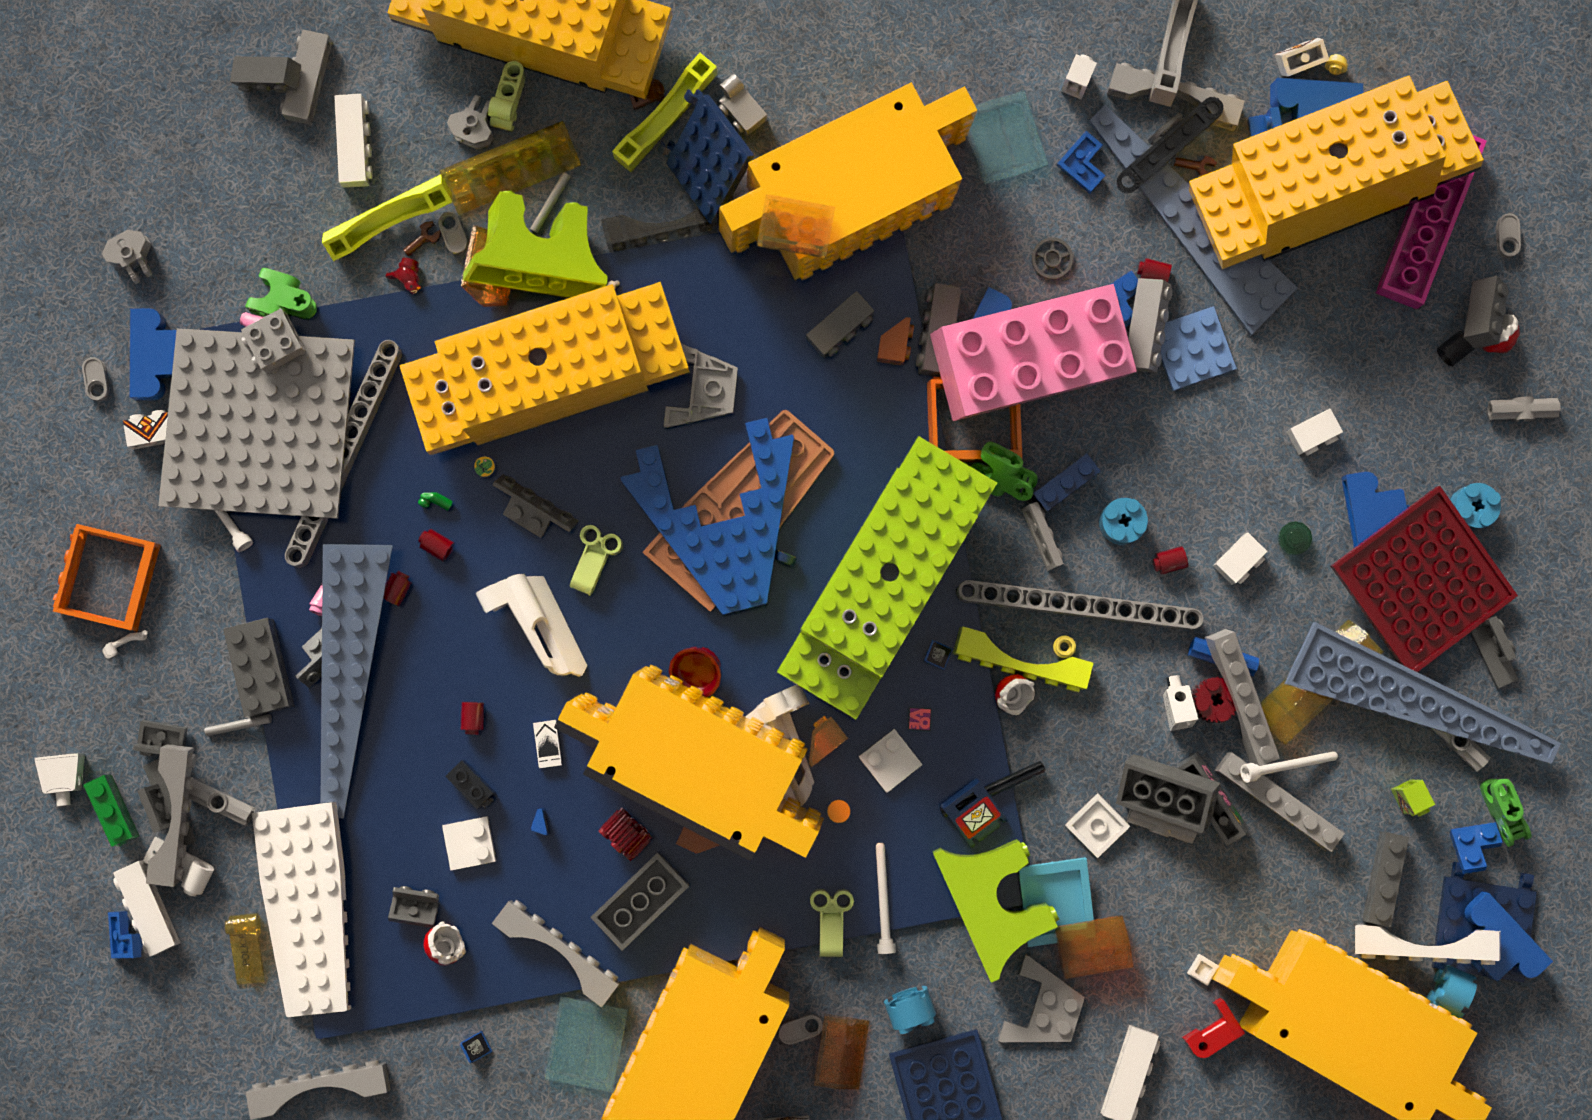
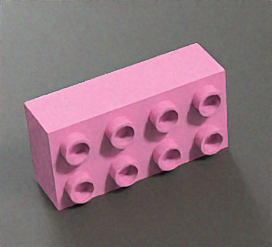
(1033, 352)

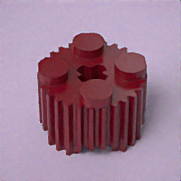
(1203, 701)
(625, 834)

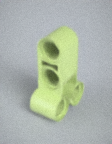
(503, 108)
(593, 560)
(831, 922)

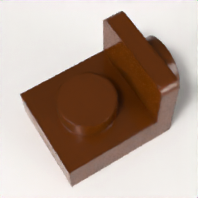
(655, 93)

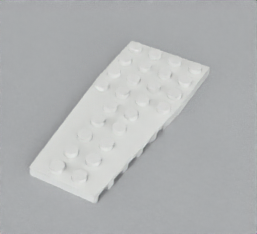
(304, 905)

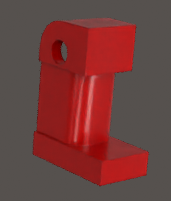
(1215, 1035)

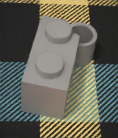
(740, 106)

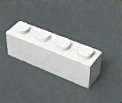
(352, 140)
(146, 909)
(1130, 1074)

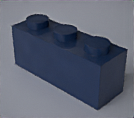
(1066, 483)

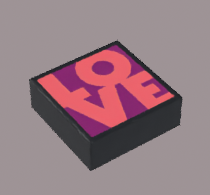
(919, 719)

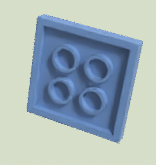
(1195, 349)

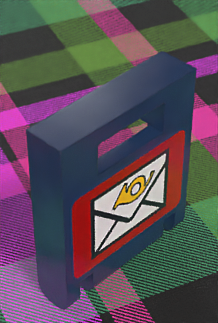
(976, 818)

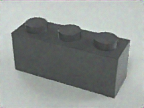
(265, 74)
(1486, 312)
(840, 325)

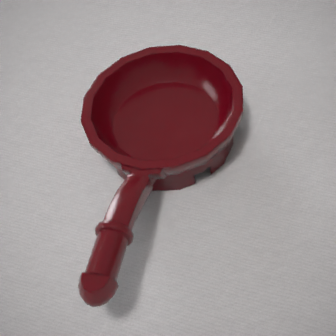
(697, 668)

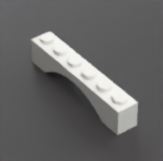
(1376, 940)

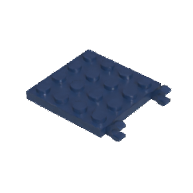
(708, 156)
(1459, 893)
(946, 1080)

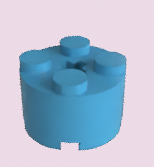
(1485, 499)
(1128, 509)
(1453, 990)
(910, 1009)

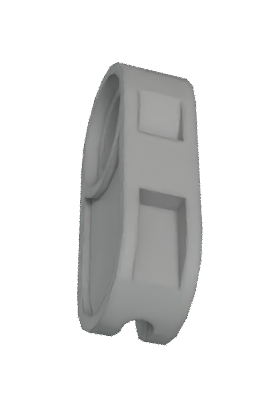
(1508, 230)
(455, 237)
(95, 374)
(795, 1031)

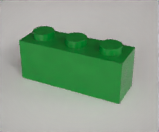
(111, 810)

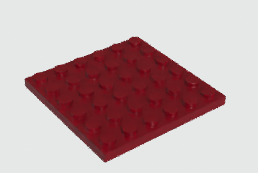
(1424, 580)

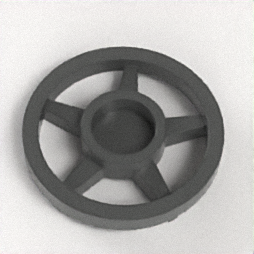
(1165, 128)
(1052, 258)

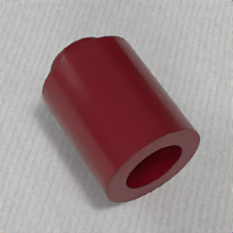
(1154, 270)
(436, 544)
(1170, 560)
(396, 588)
(472, 717)

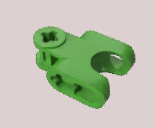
(283, 295)
(1007, 471)
(1506, 810)

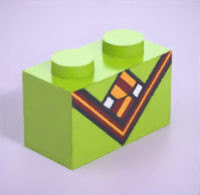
(1413, 797)

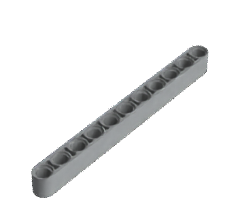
(353, 445)
(1090, 603)

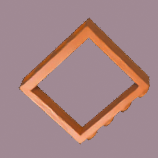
(969, 455)
(141, 587)

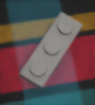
(1042, 535)

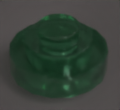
(1294, 538)

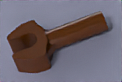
(1194, 165)
(423, 238)

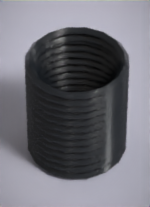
(1455, 348)

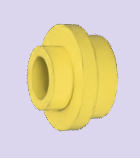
(1336, 65)
(1071, 646)

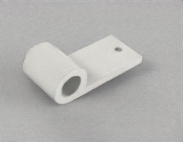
(195, 870)

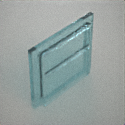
(1005, 138)
(586, 1044)

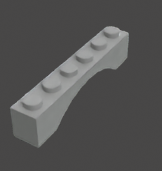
(1172, 52)
(1131, 82)
(1233, 668)
(175, 768)
(1282, 803)
(594, 981)
(365, 1081)

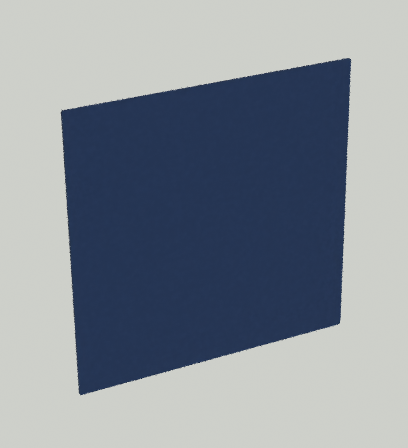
(452, 652)

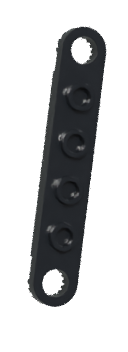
(1169, 145)

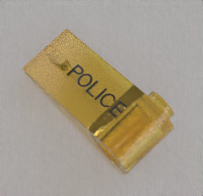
(245, 946)

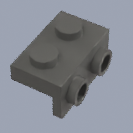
(156, 735)
(414, 907)

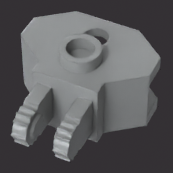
(474, 123)
(129, 253)

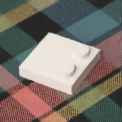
(890, 760)
(1097, 825)
(469, 843)

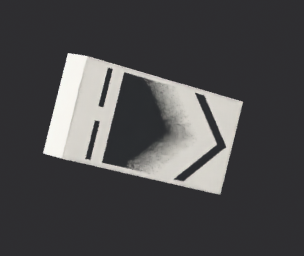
(547, 744)

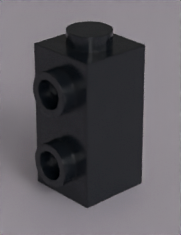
(471, 785)

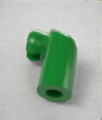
(436, 498)

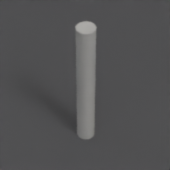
(556, 192)
(237, 725)

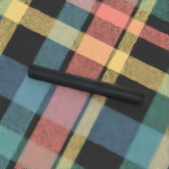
(1005, 783)

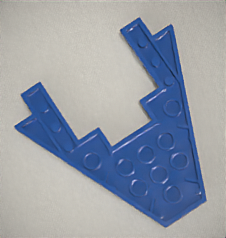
(730, 556)

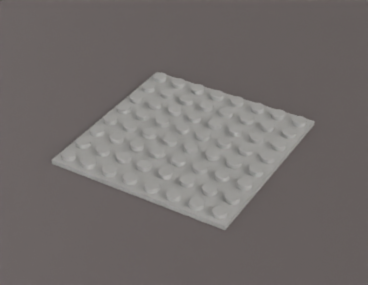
(254, 435)

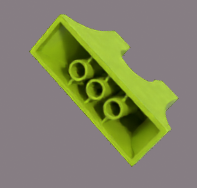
(532, 263)
(974, 887)

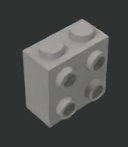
(272, 341)

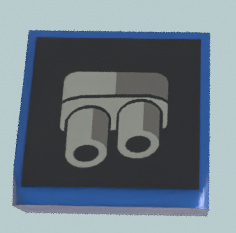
(937, 654)
(540, 823)
(475, 1047)

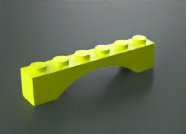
(653, 128)
(417, 201)
(977, 646)

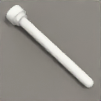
(240, 540)
(1251, 772)
(886, 943)

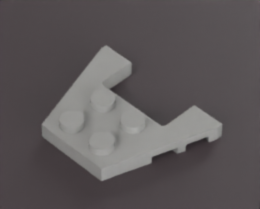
(711, 390)
(1054, 1010)

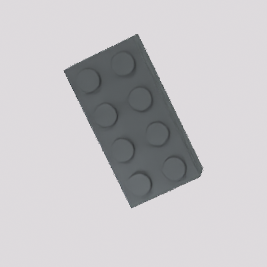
(258, 667)
(1168, 793)
(640, 901)

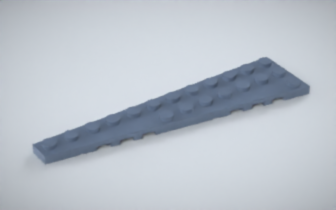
(1249, 287)
(351, 613)
(1359, 676)

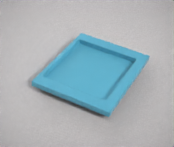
(1061, 885)

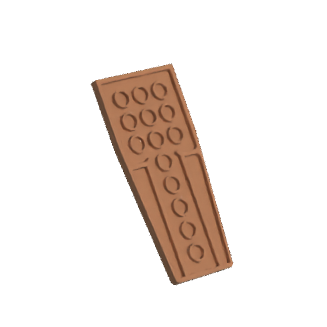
(721, 498)

